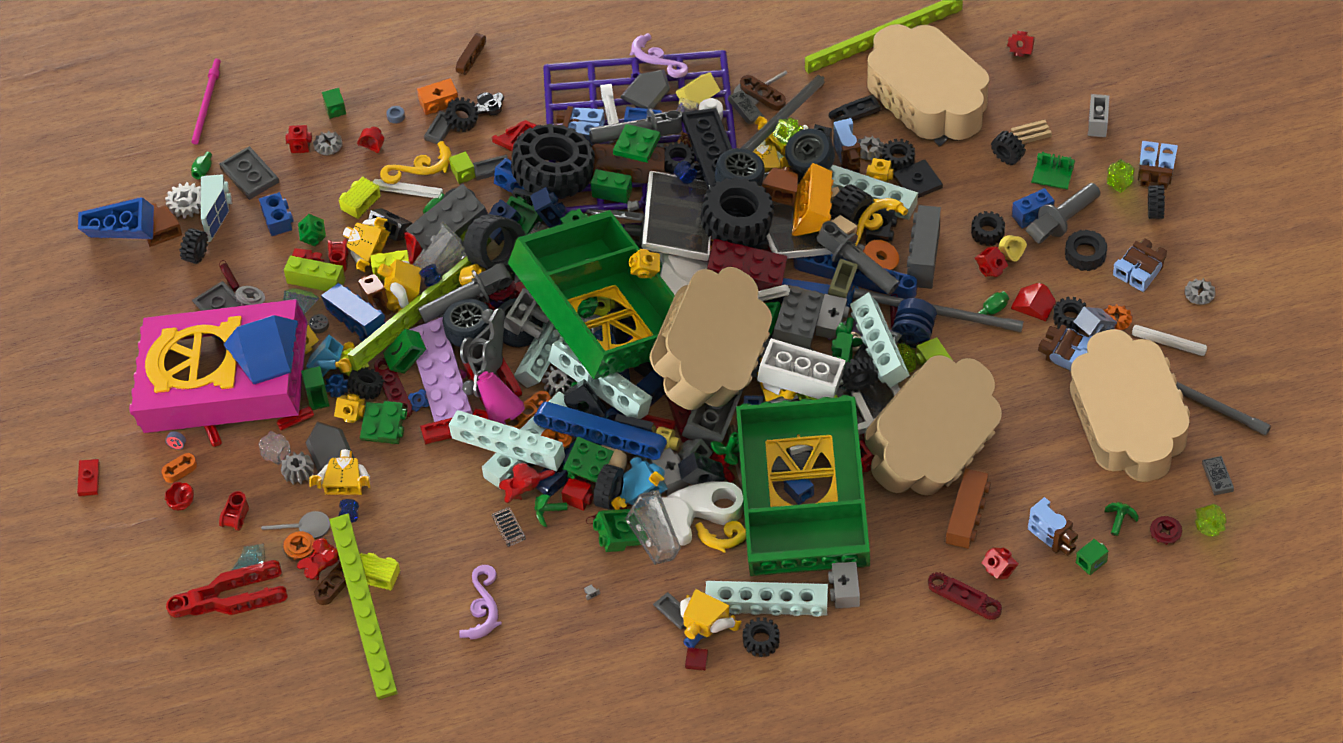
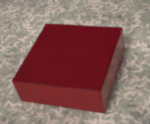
(696, 659)

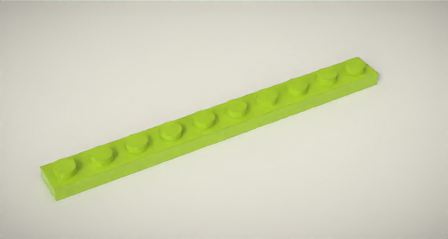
(865, 40)
(404, 318)
(363, 607)

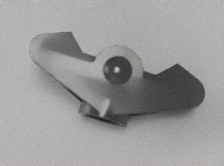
(485, 350)

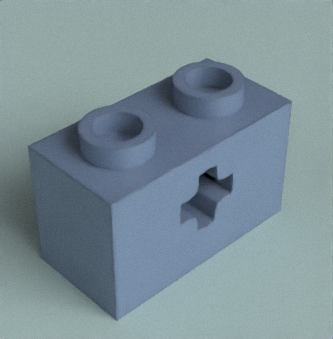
(1094, 320)

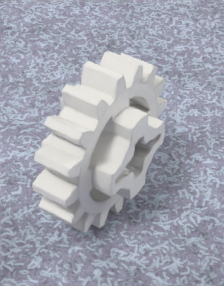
(184, 200)

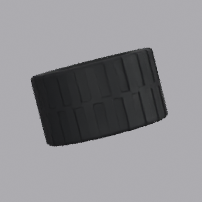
(478, 235)

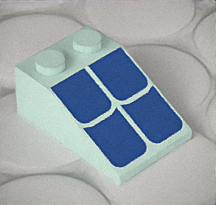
(214, 203)

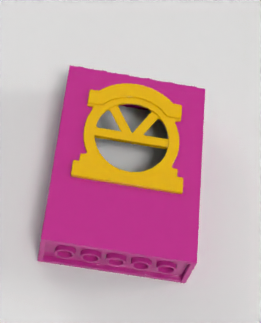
(225, 394)

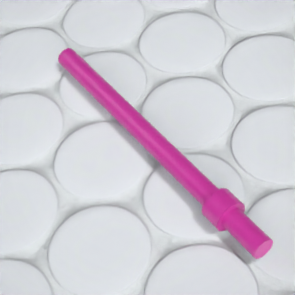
(213, 76)

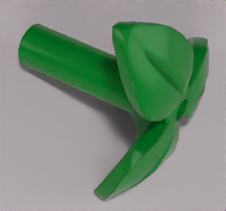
(847, 328)
(732, 447)
(541, 506)
(1121, 509)

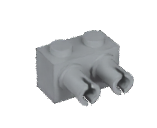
(519, 314)

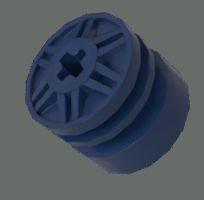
(914, 321)

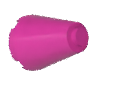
(498, 398)

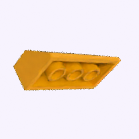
(812, 200)

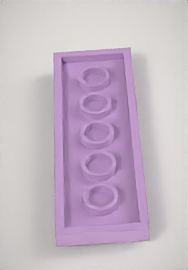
(441, 372)

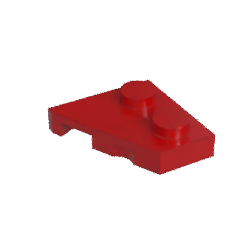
(509, 138)

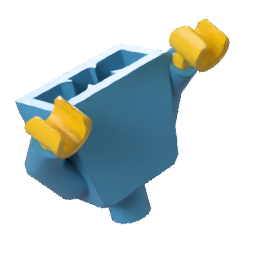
(329, 354)
(640, 479)

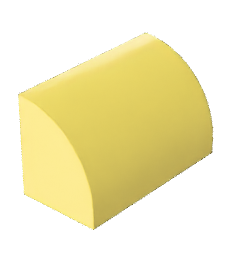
(699, 89)

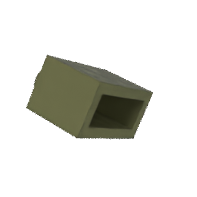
(842, 279)

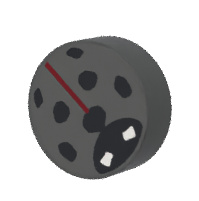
(319, 323)

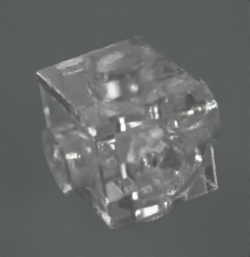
(274, 447)

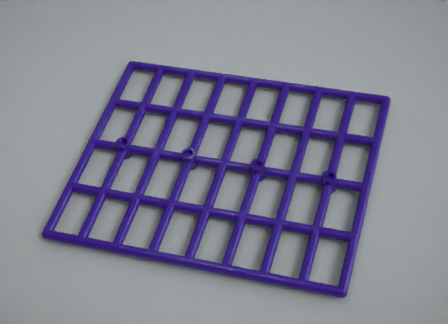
(594, 103)

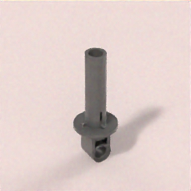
(665, 123)
(1054, 220)
(844, 247)
(481, 285)

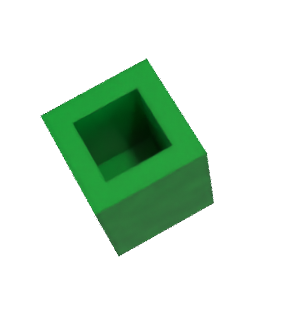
(334, 103)
(1092, 556)

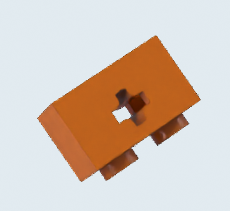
(437, 96)

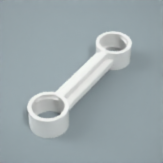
(608, 100)

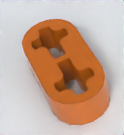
(179, 467)

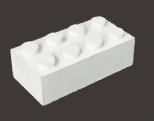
(800, 370)

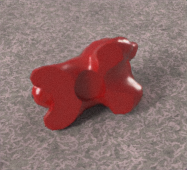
(524, 480)
(323, 557)

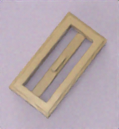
(1030, 130)

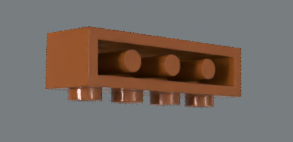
(967, 508)

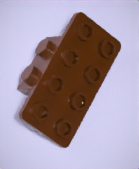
(636, 169)

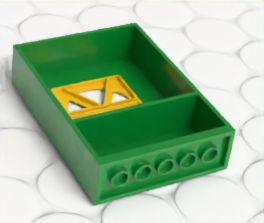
(588, 261)
(802, 536)

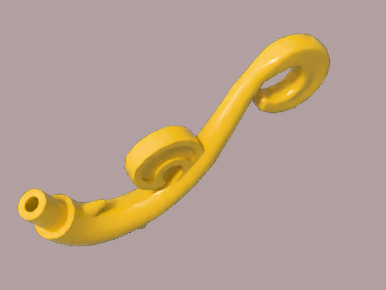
(418, 169)
(886, 203)
(722, 544)

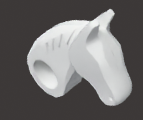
(679, 270)
(698, 502)

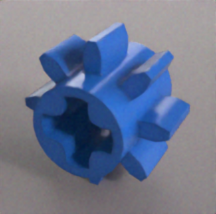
(336, 385)

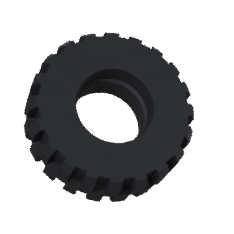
(556, 144)

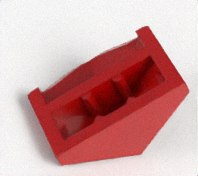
(413, 247)
(1035, 301)

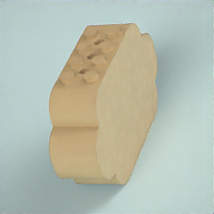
(927, 82)
(711, 338)
(1129, 405)
(933, 426)

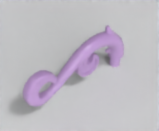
(655, 56)
(477, 605)

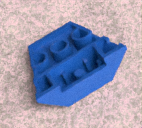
(264, 347)

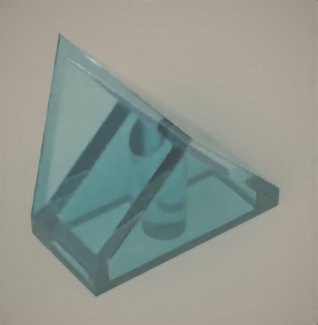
(305, 298)
(250, 556)

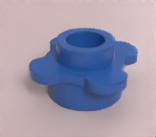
(413, 397)

